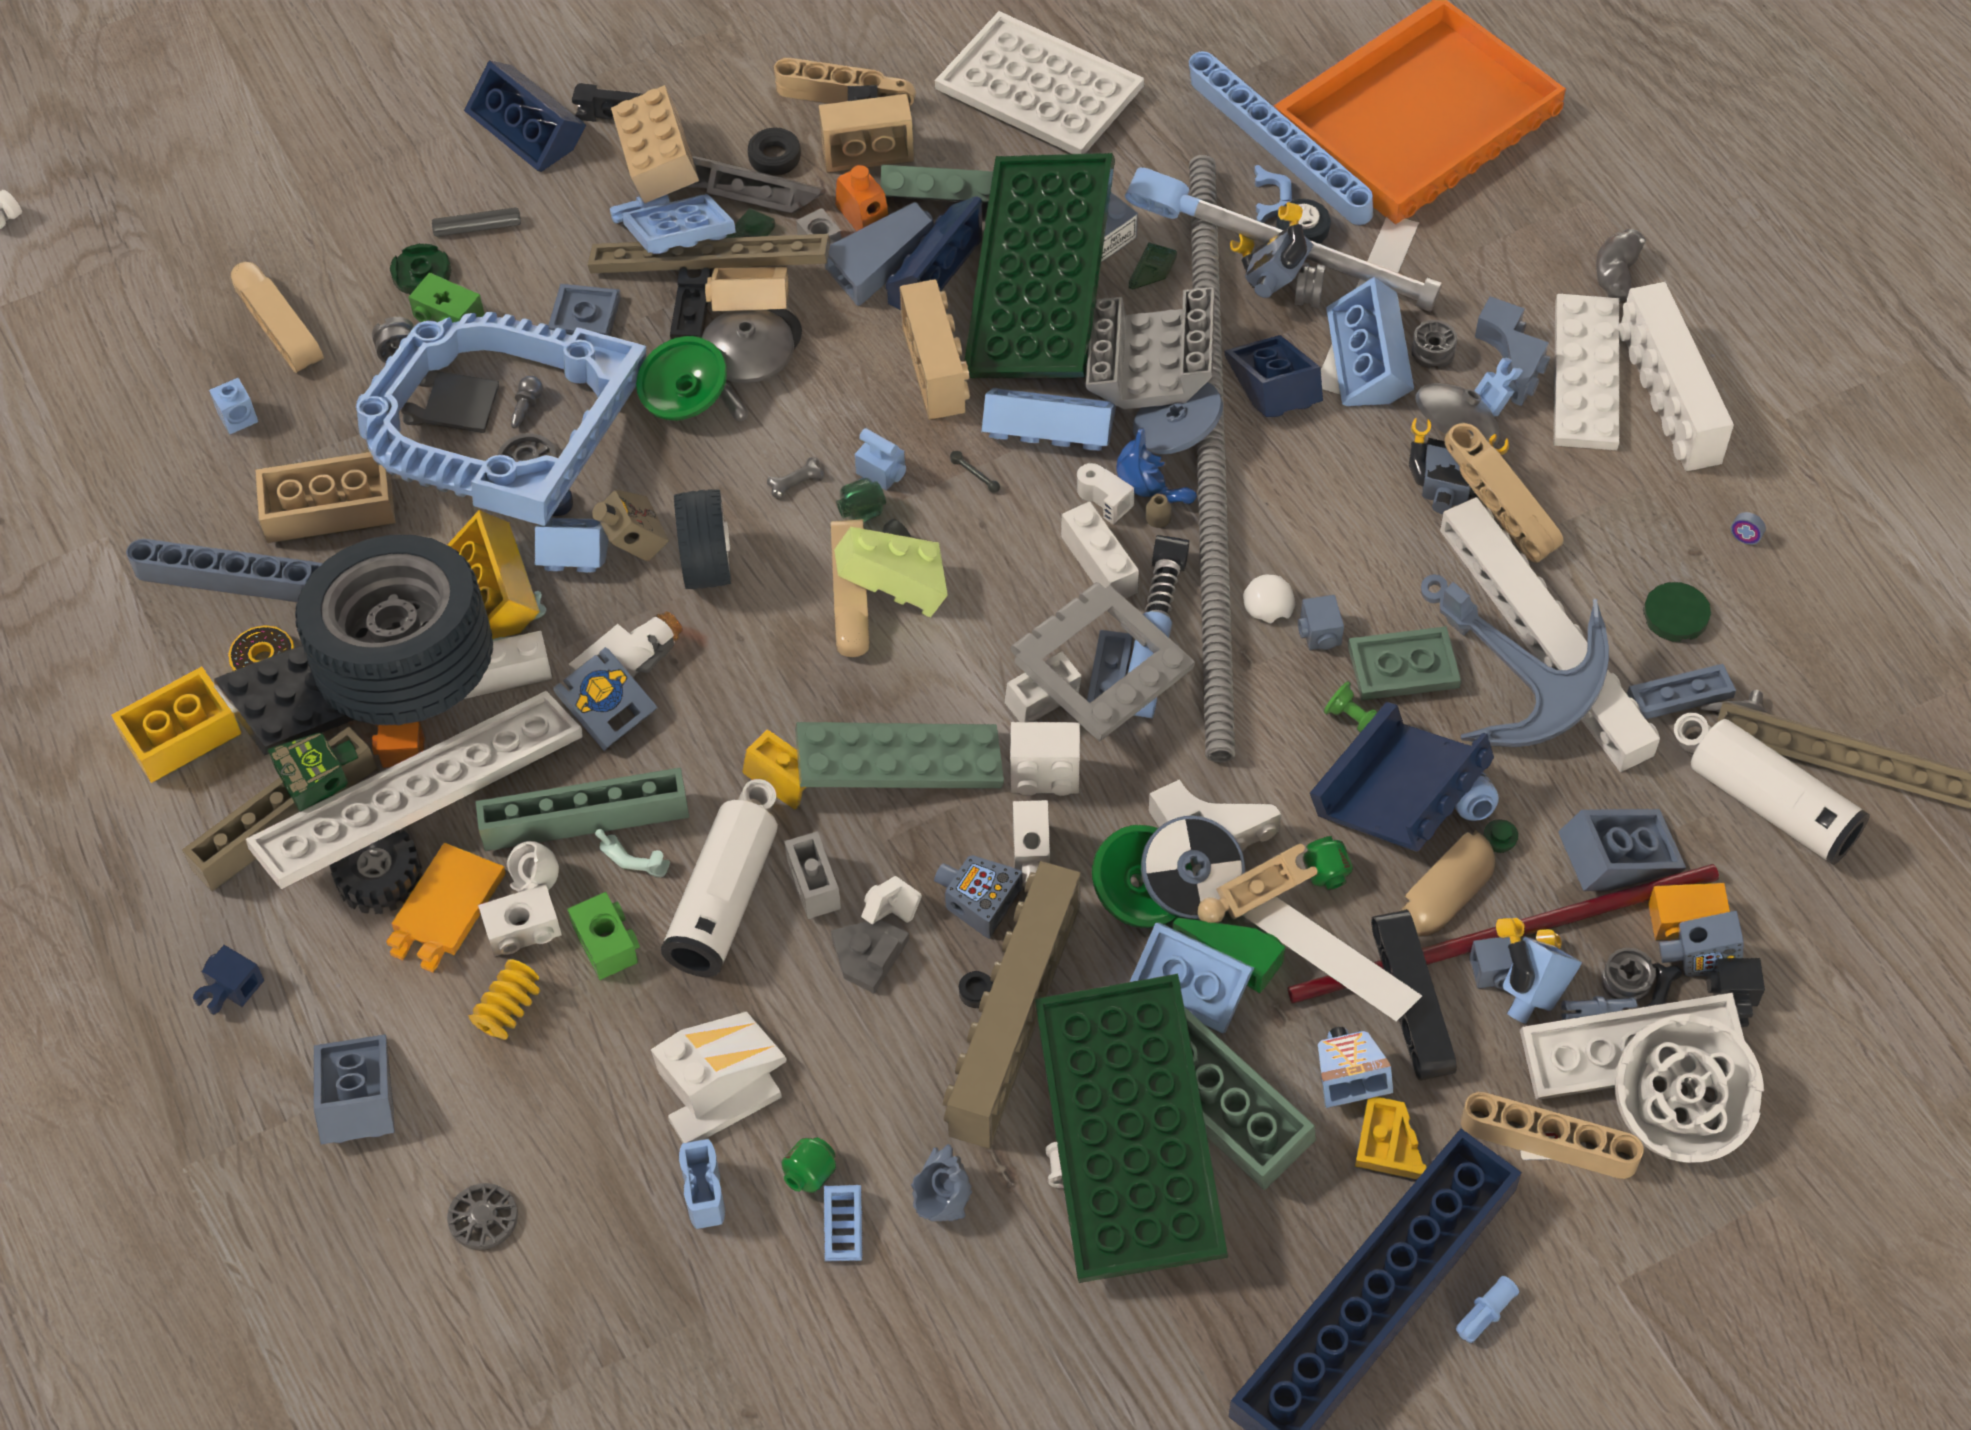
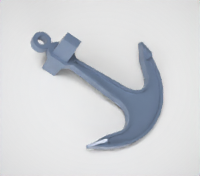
(1560, 695)

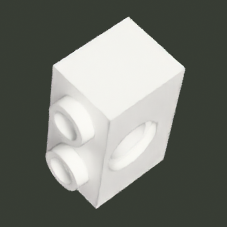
(530, 906)

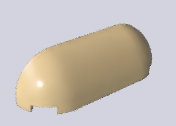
(1450, 883)

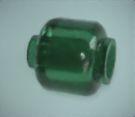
(861, 500)

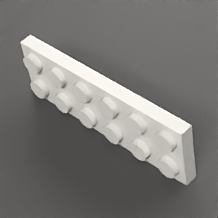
(1586, 372)
(1586, 1050)

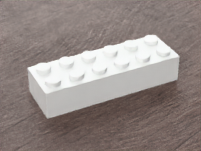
(1675, 377)

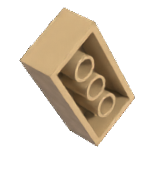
(654, 144)
(934, 349)
(323, 497)

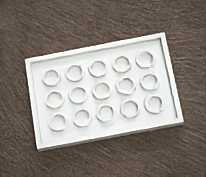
(1039, 83)

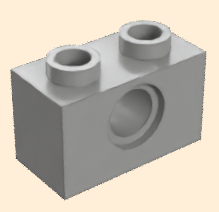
(812, 875)

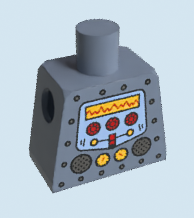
(980, 892)
(1704, 942)

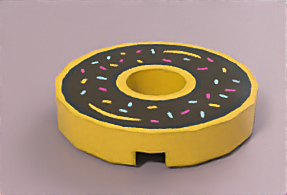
(255, 641)

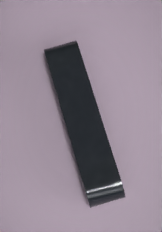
(1423, 1022)

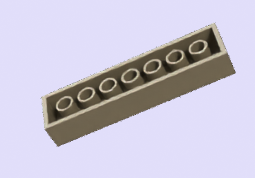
(1010, 1009)

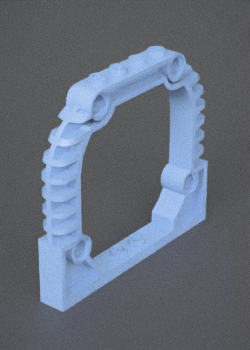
(499, 484)

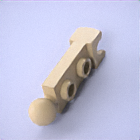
(1256, 886)

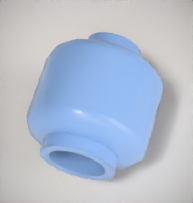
(1479, 801)

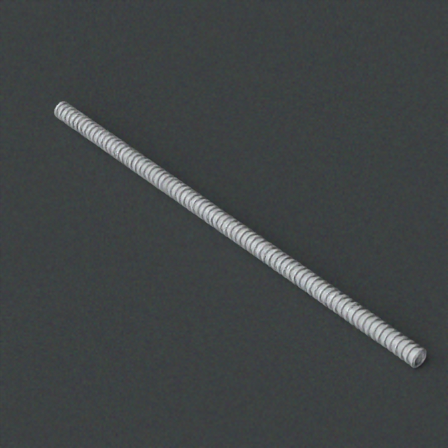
(1213, 498)

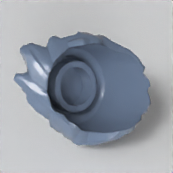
(941, 1187)

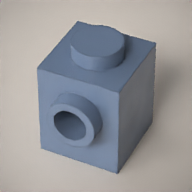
(1321, 622)
(1490, 962)

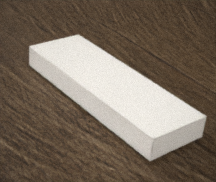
(740, 1105)

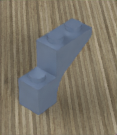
(1504, 329)

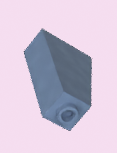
(874, 253)

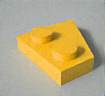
(1388, 1140)

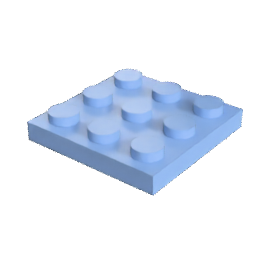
(679, 223)

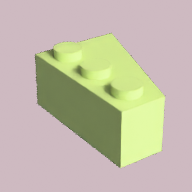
(894, 564)

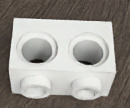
(1029, 700)

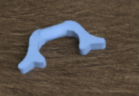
(1283, 182)

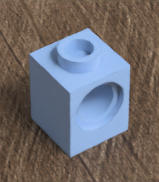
(233, 406)

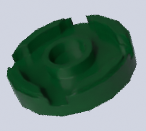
(415, 264)
(1676, 611)

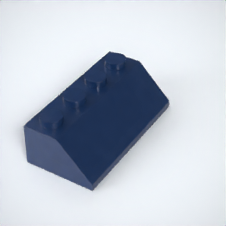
(523, 116)
(941, 250)

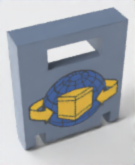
(602, 692)

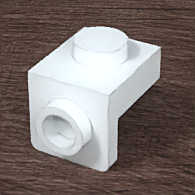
(891, 897)

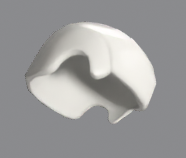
(1269, 598)

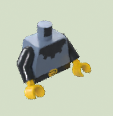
(1279, 258)
(1439, 472)

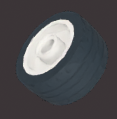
(702, 539)

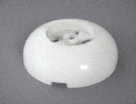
(1720, 1062)

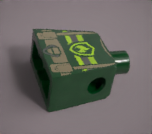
(312, 768)

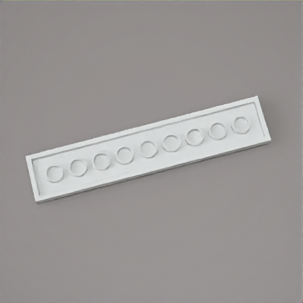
(413, 789)

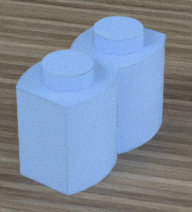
(702, 1184)

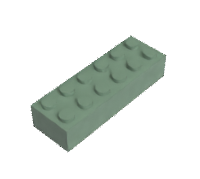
(1244, 1111)

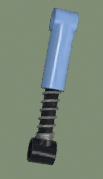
(1168, 561)

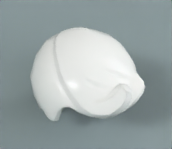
(532, 866)

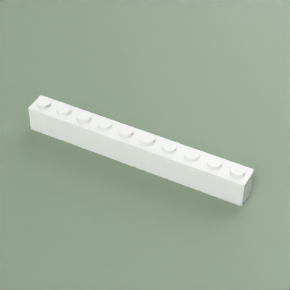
(1545, 627)

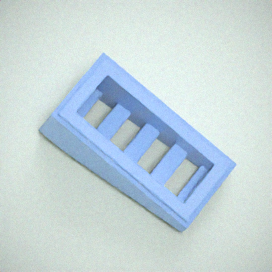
(837, 1193)

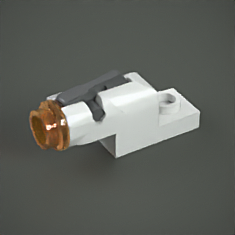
(637, 650)

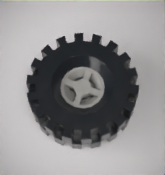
(397, 869)

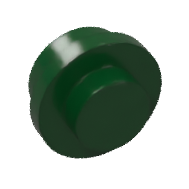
(1501, 835)

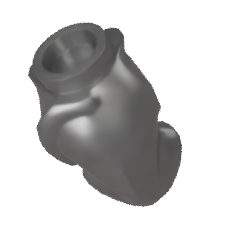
(1615, 258)

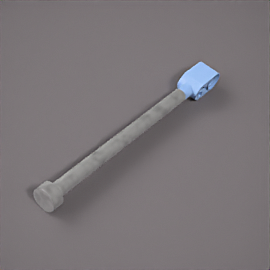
(1170, 197)

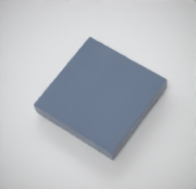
(585, 308)

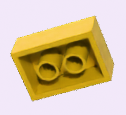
(176, 724)

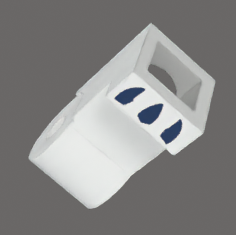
(1106, 490)

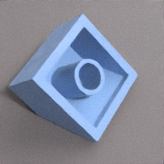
(570, 544)

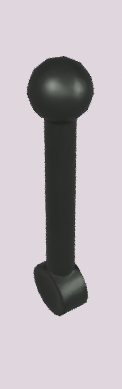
(957, 458)

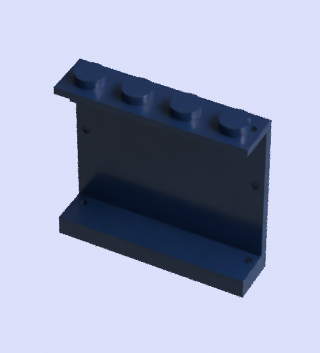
(1399, 780)

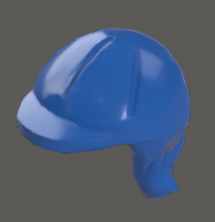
(1140, 470)

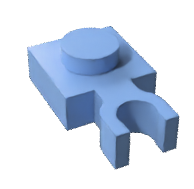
(1494, 387)

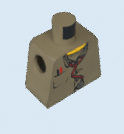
(631, 524)

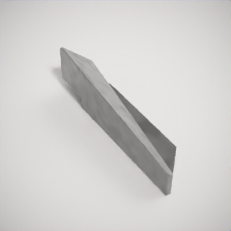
(753, 186)

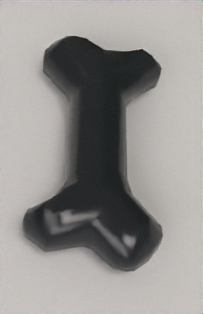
(1665, 977)

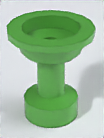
(1343, 701)

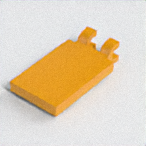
(444, 905)

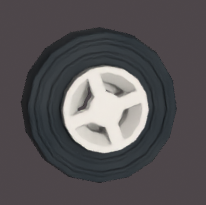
(1314, 220)

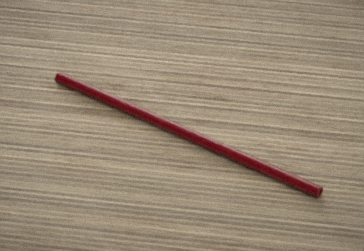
(1543, 921)

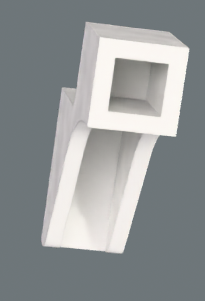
(1244, 821)

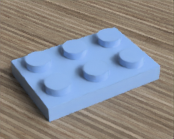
(1208, 978)

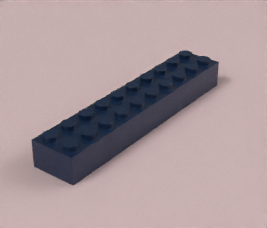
(1377, 1290)

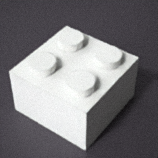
(1045, 757)

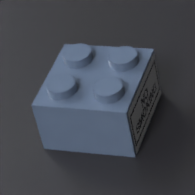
(1120, 226)

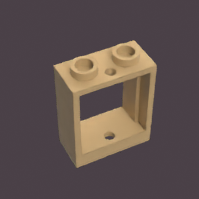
(748, 288)

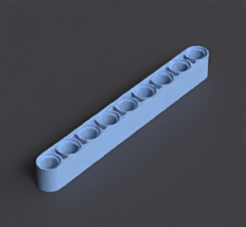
(1281, 138)

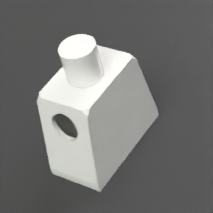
(1030, 835)

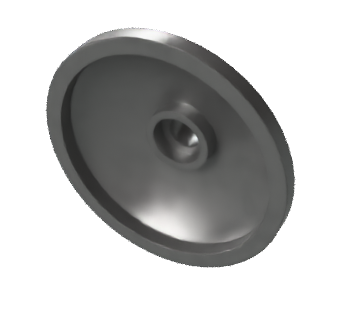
(752, 343)
(1450, 405)

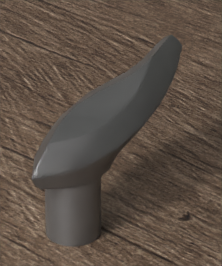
(1754, 702)

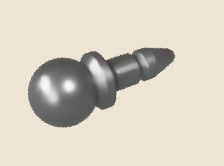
(529, 390)

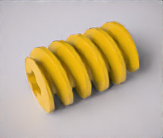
(504, 999)

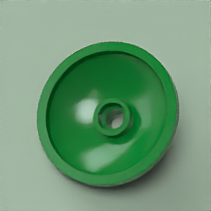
(674, 369)
(1112, 870)

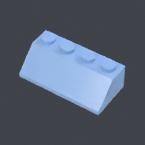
(1370, 346)
(1048, 417)

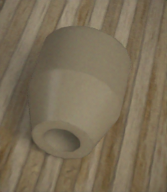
(1158, 511)

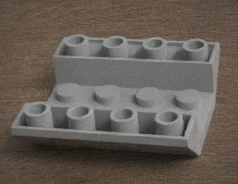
(1152, 354)

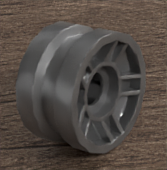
(1310, 285)
(389, 335)
(1434, 344)
(1631, 961)

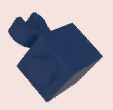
(228, 977)

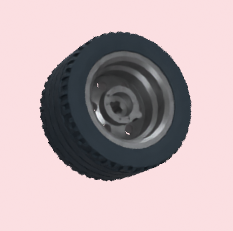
(394, 629)

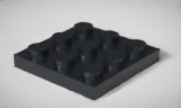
(278, 700)

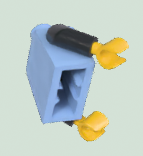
(1538, 969)

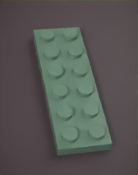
(898, 755)

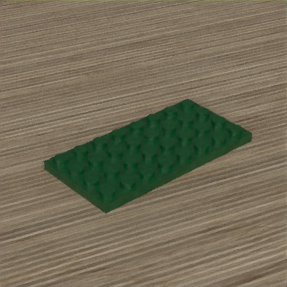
(1039, 266)
(1130, 1129)

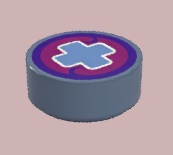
(1748, 528)

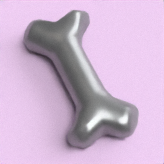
(809, 470)

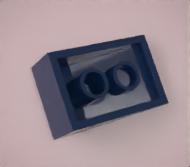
(1276, 375)

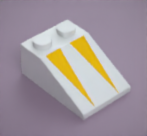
(715, 1060)

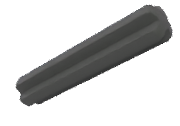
(476, 221)

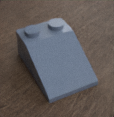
(1620, 847)
(353, 1089)

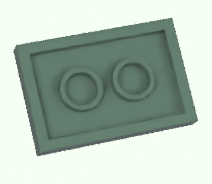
(1404, 663)

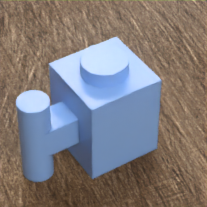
(879, 460)

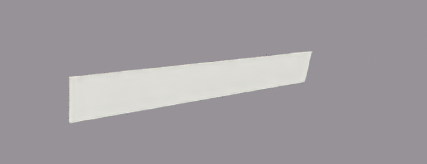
(1387, 253)
(1333, 956)

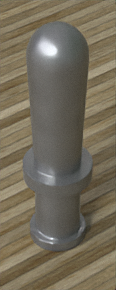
(733, 404)

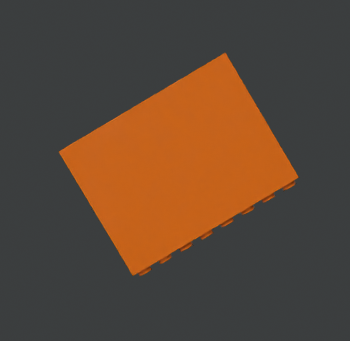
(1423, 106)

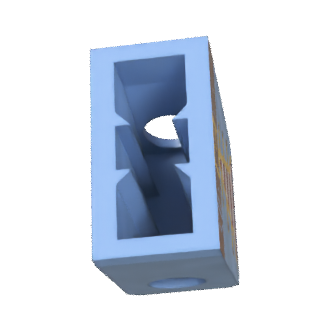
(1352, 1068)

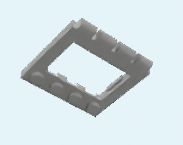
(1128, 694)

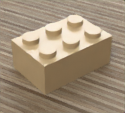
(866, 132)

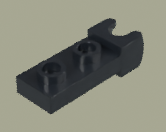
(596, 102)
(690, 305)

